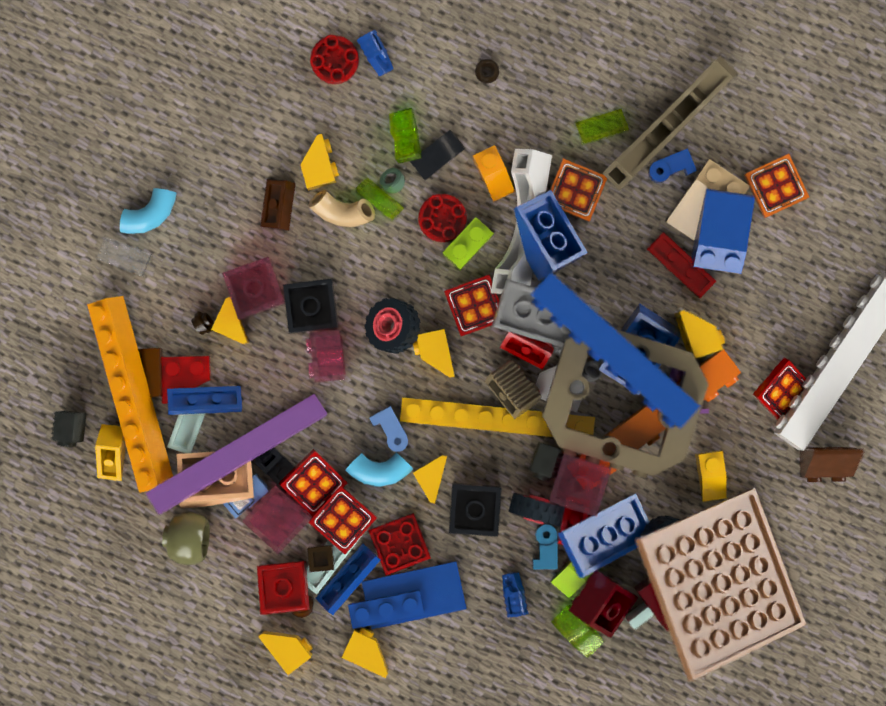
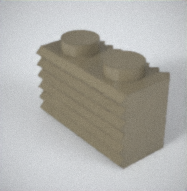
(513, 388)

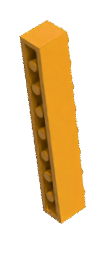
(130, 392)

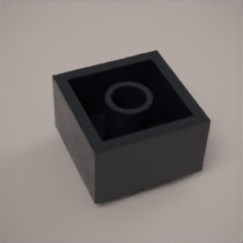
(310, 306)
(475, 509)

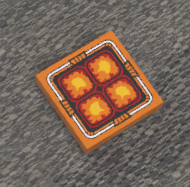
(776, 185)
(577, 189)

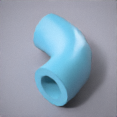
(151, 215)
(380, 473)

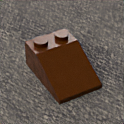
(829, 462)

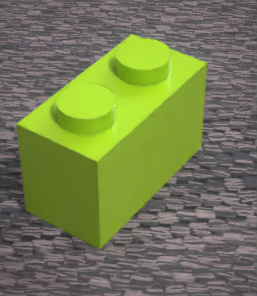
(468, 243)

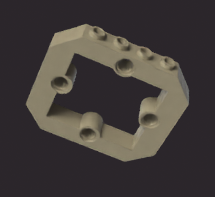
(674, 441)

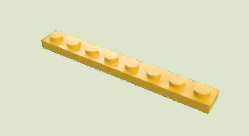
(484, 417)

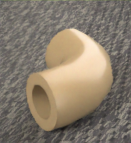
(342, 213)

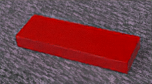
(681, 265)

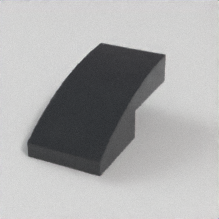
(438, 155)
(274, 465)

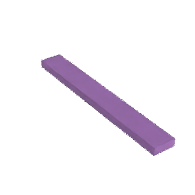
(236, 454)

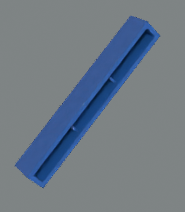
(615, 350)

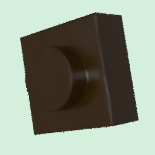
(320, 558)

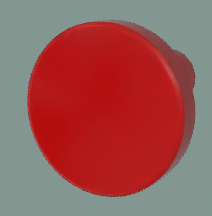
(334, 59)
(442, 217)

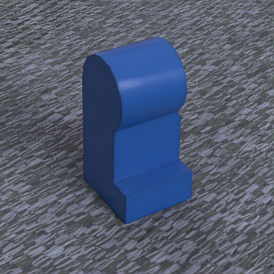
(672, 164)

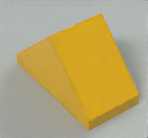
(229, 324)
(430, 476)

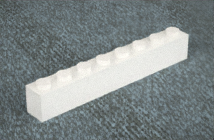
(835, 368)

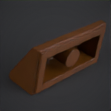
(278, 204)
(153, 369)

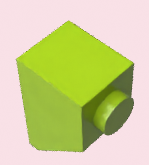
(568, 580)

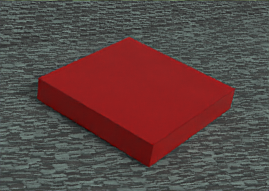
(283, 587)

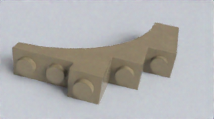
(670, 123)

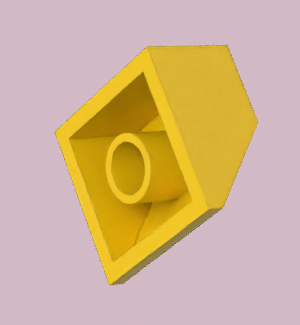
(699, 335)

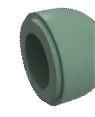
(397, 185)

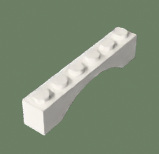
(530, 176)

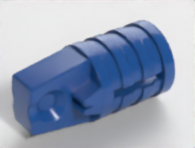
(375, 52)
(514, 595)

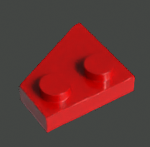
(184, 373)

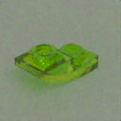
(405, 135)
(577, 632)

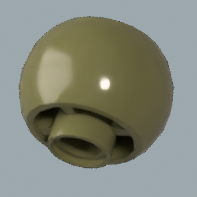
(187, 538)

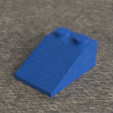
(723, 231)
(547, 235)
(649, 326)

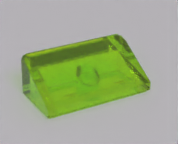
(602, 127)
(379, 199)

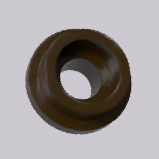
(490, 64)
(202, 323)

